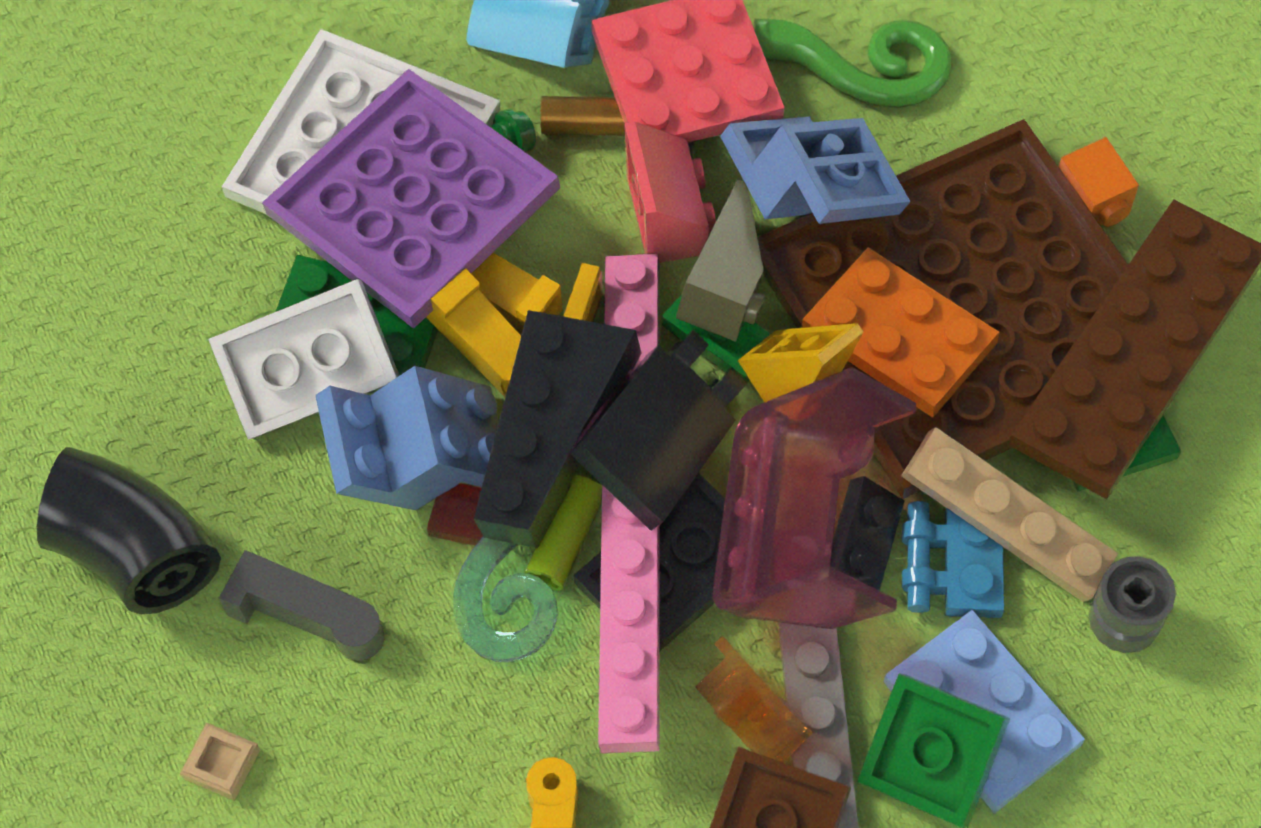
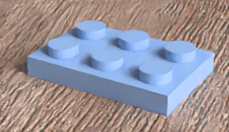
(980, 669)

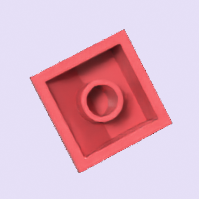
(667, 193)

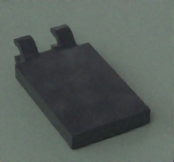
(659, 430)

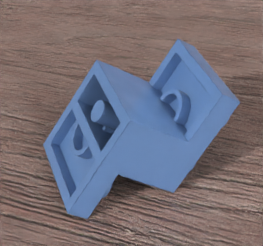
(814, 169)
(408, 437)

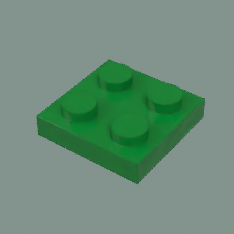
(933, 750)

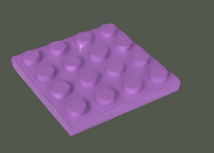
(411, 196)

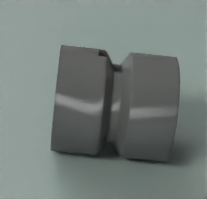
(1131, 604)

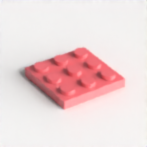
(687, 67)

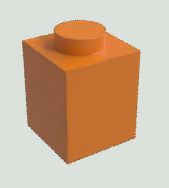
(1101, 181)

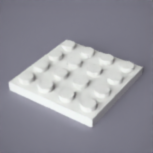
(317, 102)

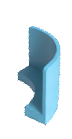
(537, 29)

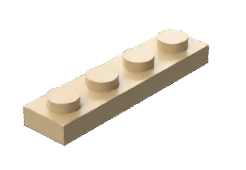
(1009, 514)

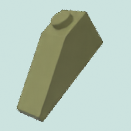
(727, 273)

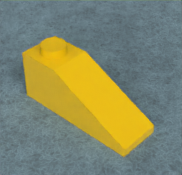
(799, 357)

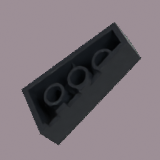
(555, 393)

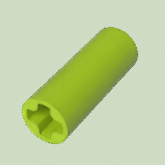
(566, 533)

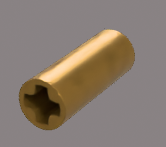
(581, 116)

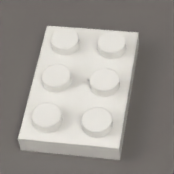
(299, 351)

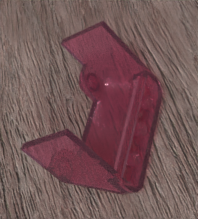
(785, 503)

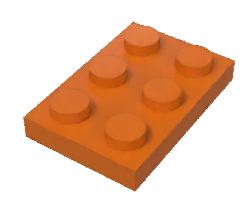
(911, 332)

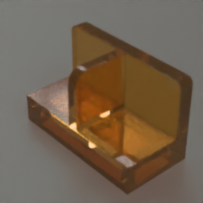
(752, 706)

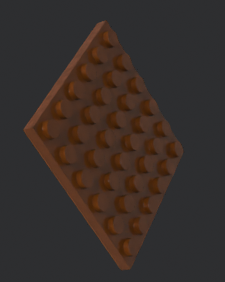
(993, 235)

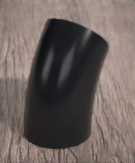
(124, 532)

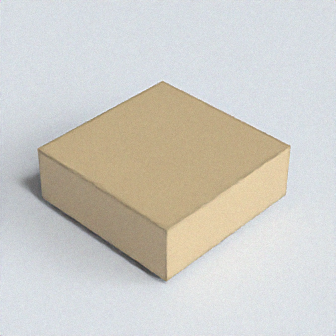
(220, 761)

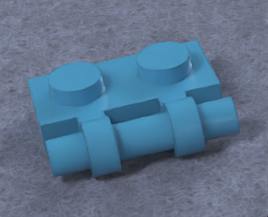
(972, 565)

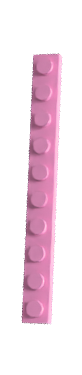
(629, 550)

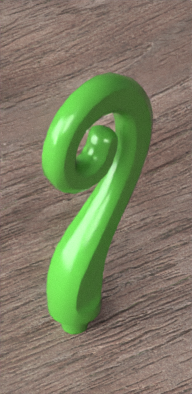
(798, 44)

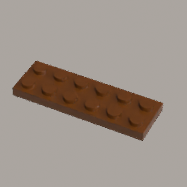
(1138, 349)

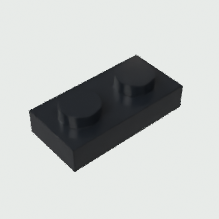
(866, 531)

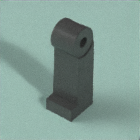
(303, 604)

